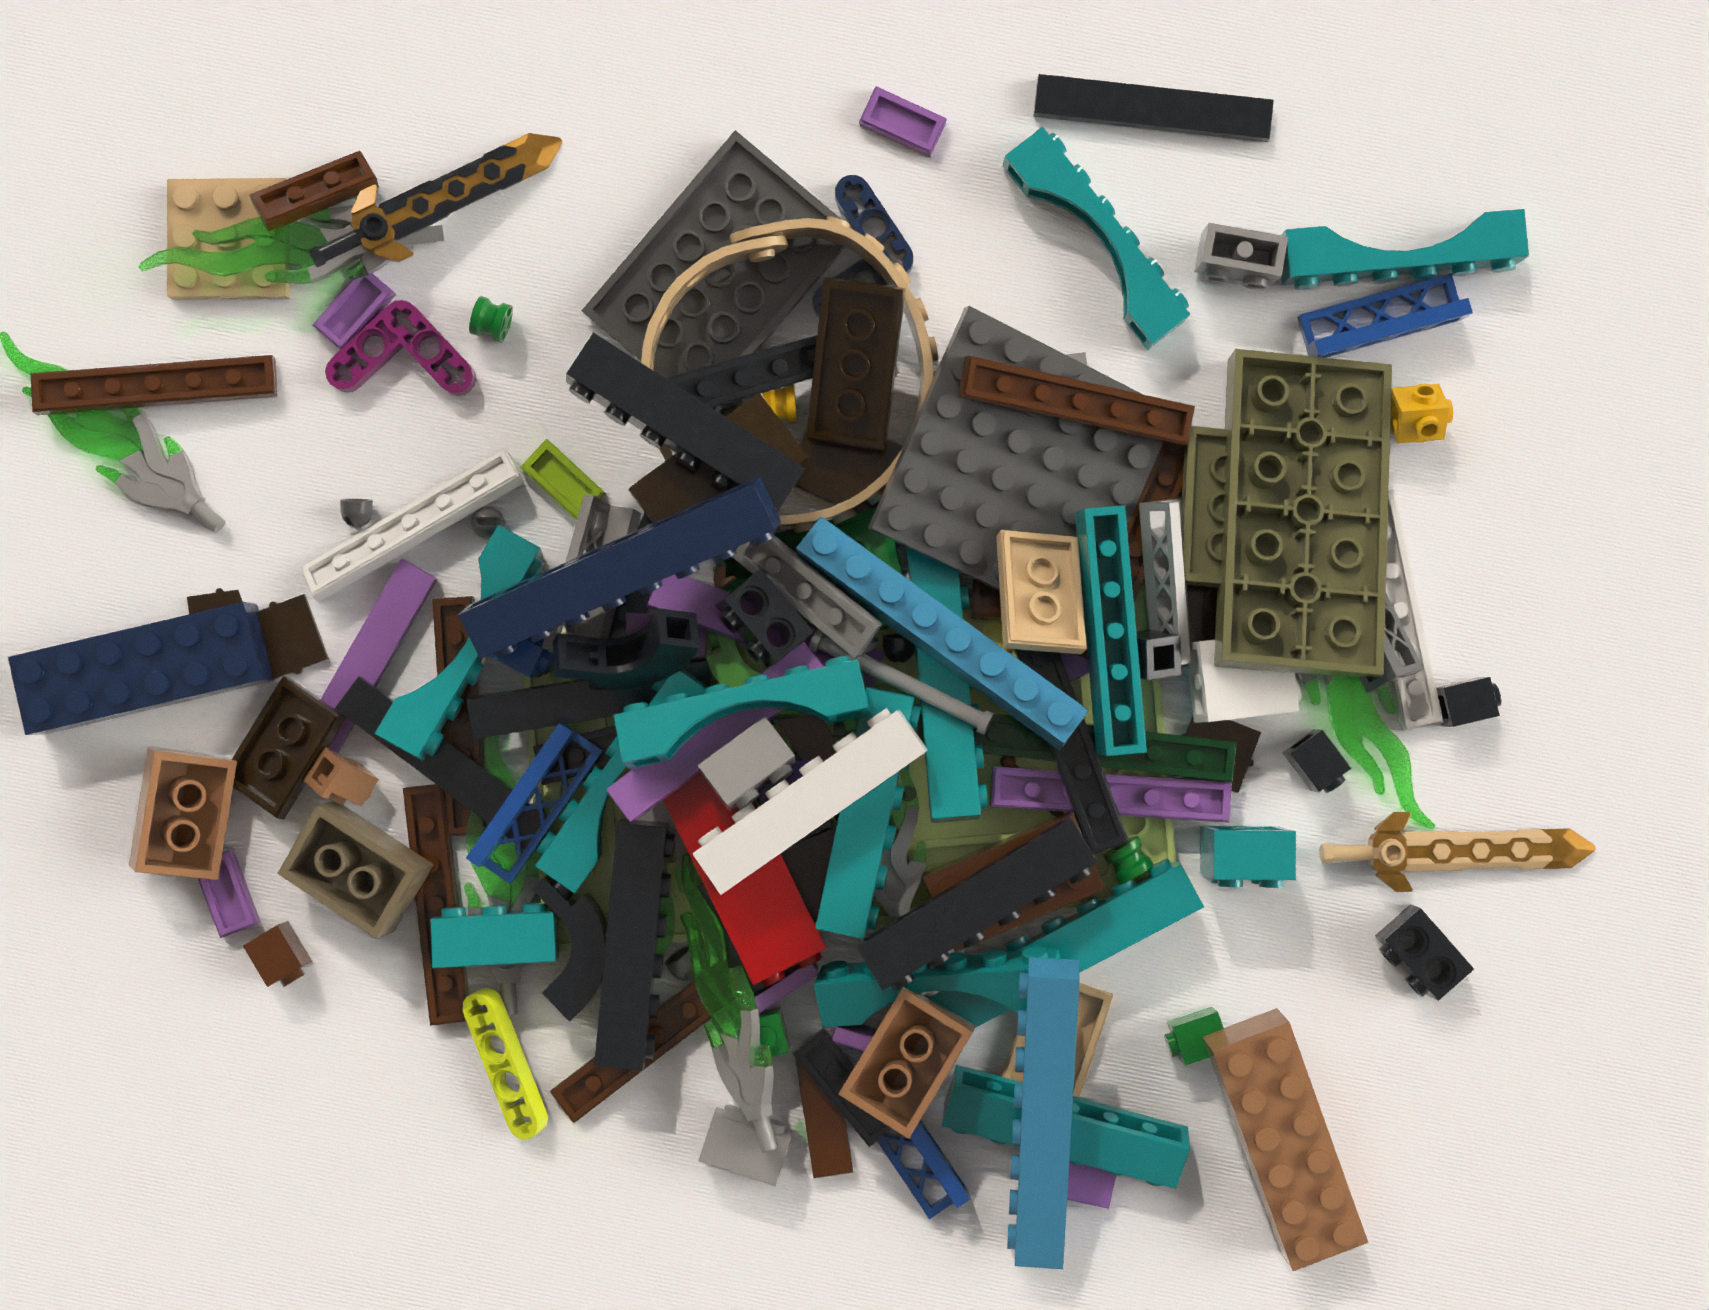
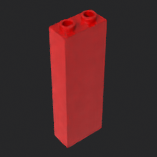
(764, 909)

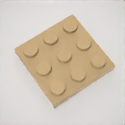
(211, 207)

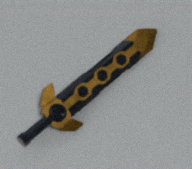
(435, 200)

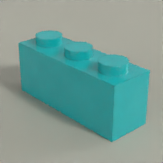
(494, 936)

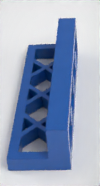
(1391, 327)
(522, 794)
(938, 1163)

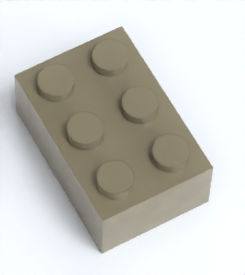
(355, 869)

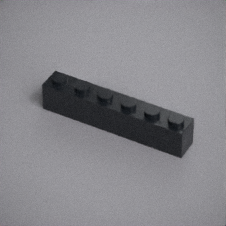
(678, 421)
(976, 903)
(632, 944)

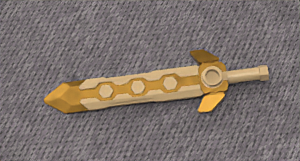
(1456, 850)

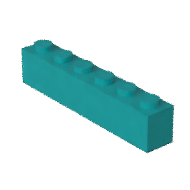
(1110, 631)
(862, 837)
(1100, 1133)

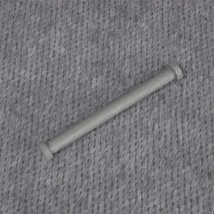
(907, 684)

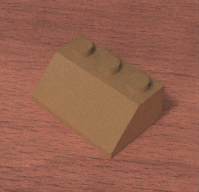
(182, 814)
(907, 1061)

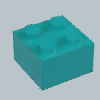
(1248, 853)

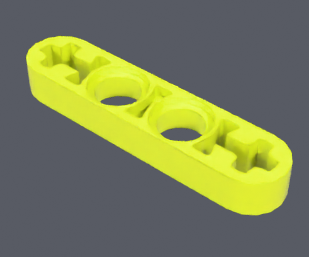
(498, 1064)

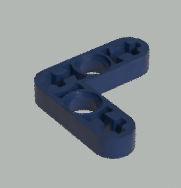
(848, 209)

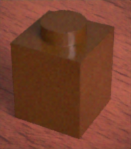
(278, 955)

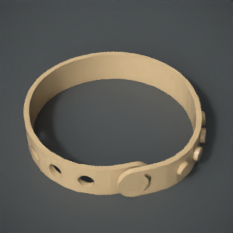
(761, 244)

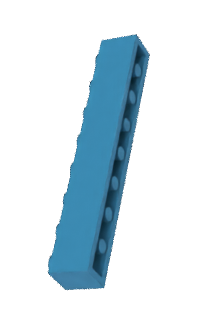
(942, 634)
(1046, 1111)

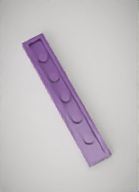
(701, 598)
(380, 636)
(650, 785)
(1132, 794)

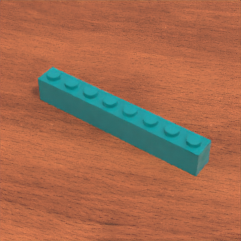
(950, 743)
(1096, 930)

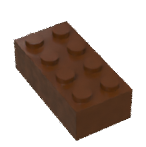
(952, 872)

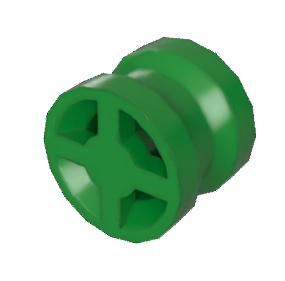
(490, 319)
(1128, 860)

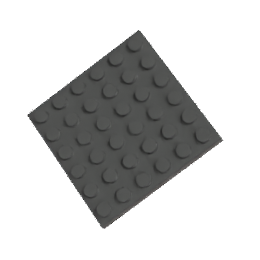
(1001, 468)

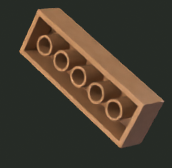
(1285, 1139)

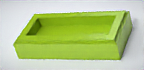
(560, 477)

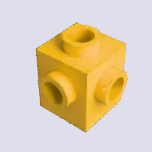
(1419, 413)

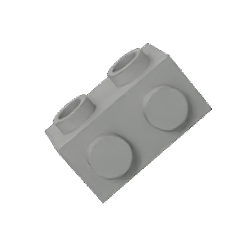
(1240, 255)
(748, 765)
(735, 1146)

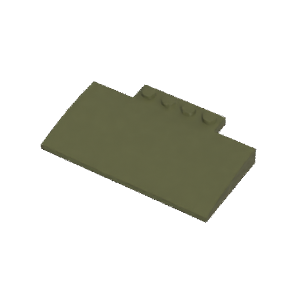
(1293, 514)

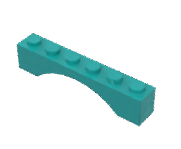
(1048, 175)
(1322, 255)
(418, 716)
(658, 732)
(579, 843)
(851, 993)

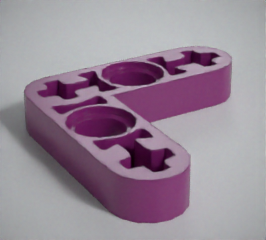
(394, 340)

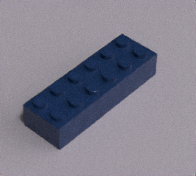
(140, 668)

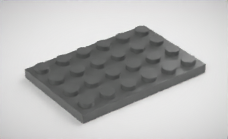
(736, 305)

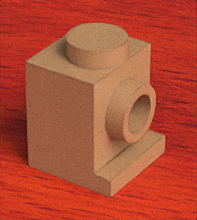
(340, 778)

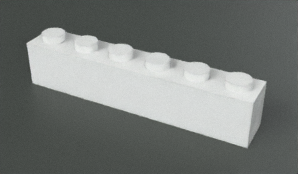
(809, 801)

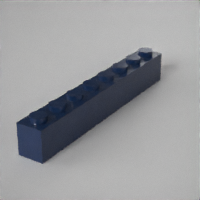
(621, 568)

